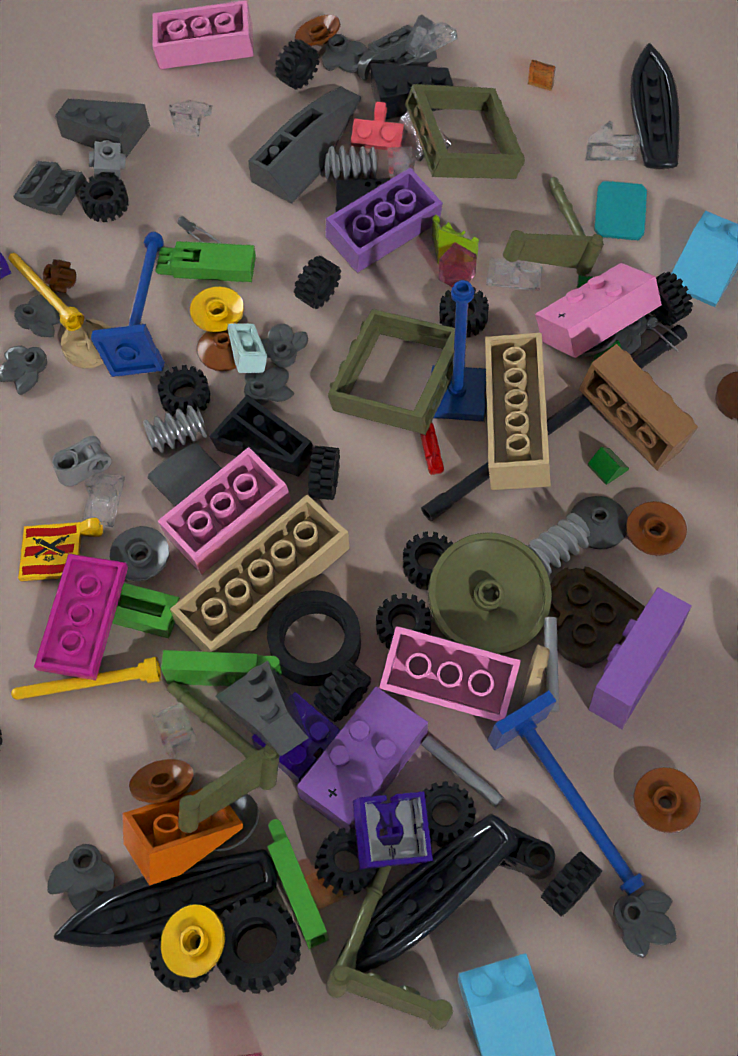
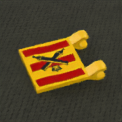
(47, 547)

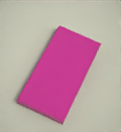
(81, 617)

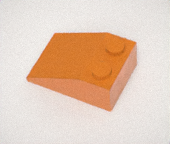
(166, 851)

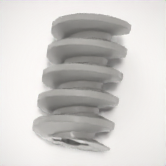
(351, 162)
(175, 428)
(560, 540)

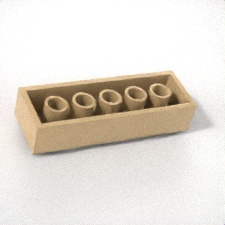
(516, 412)
(261, 577)

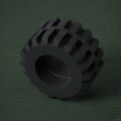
(282, 961)

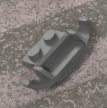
(391, 51)

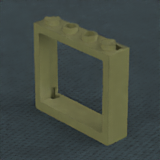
(463, 165)
(360, 349)

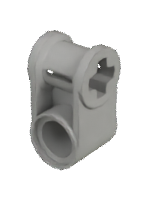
(81, 461)

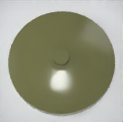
(489, 593)

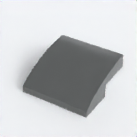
(49, 188)
(183, 473)

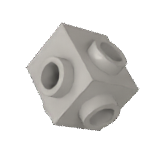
(107, 159)

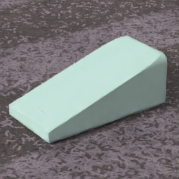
(247, 348)

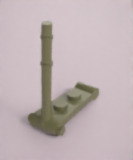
(558, 250)
(256, 770)
(373, 986)

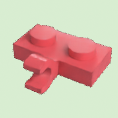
(377, 132)

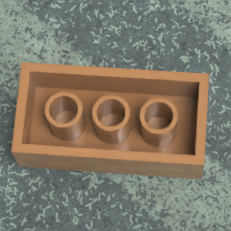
(637, 406)

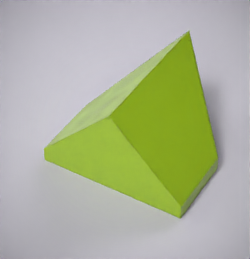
(447, 236)

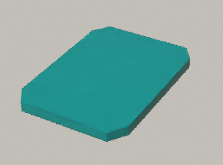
(621, 210)

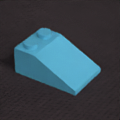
(709, 258)
(506, 1009)

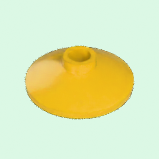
(218, 301)
(180, 939)

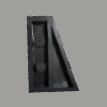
(393, 84)
(265, 435)

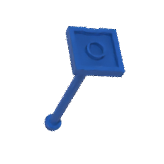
(131, 347)
(467, 388)
(523, 723)

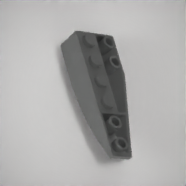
(299, 147)

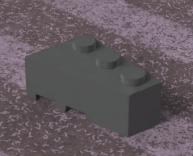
(103, 121)
(265, 708)

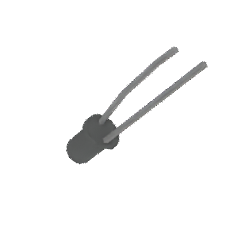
(189, 227)
(652, 322)

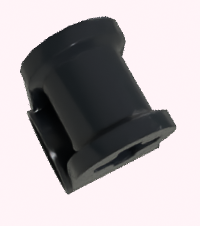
(527, 847)

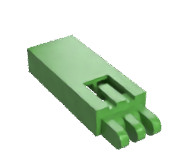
(214, 262)
(145, 610)
(211, 667)
(296, 887)

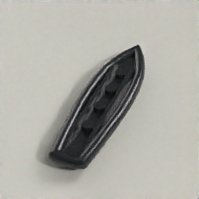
(655, 110)
(433, 891)
(141, 911)

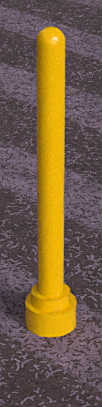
(69, 316)
(145, 671)

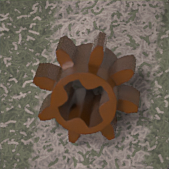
(59, 276)

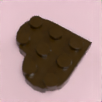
(590, 614)

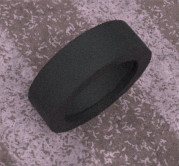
(313, 603)

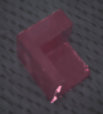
(457, 265)

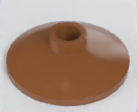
(318, 30)
(213, 353)
(659, 518)
(161, 780)
(669, 785)

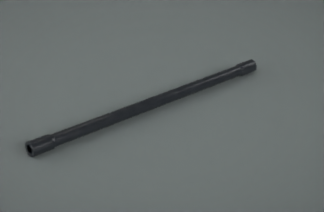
(446, 499)

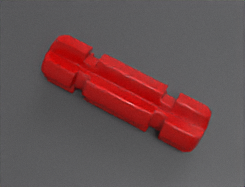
(432, 451)

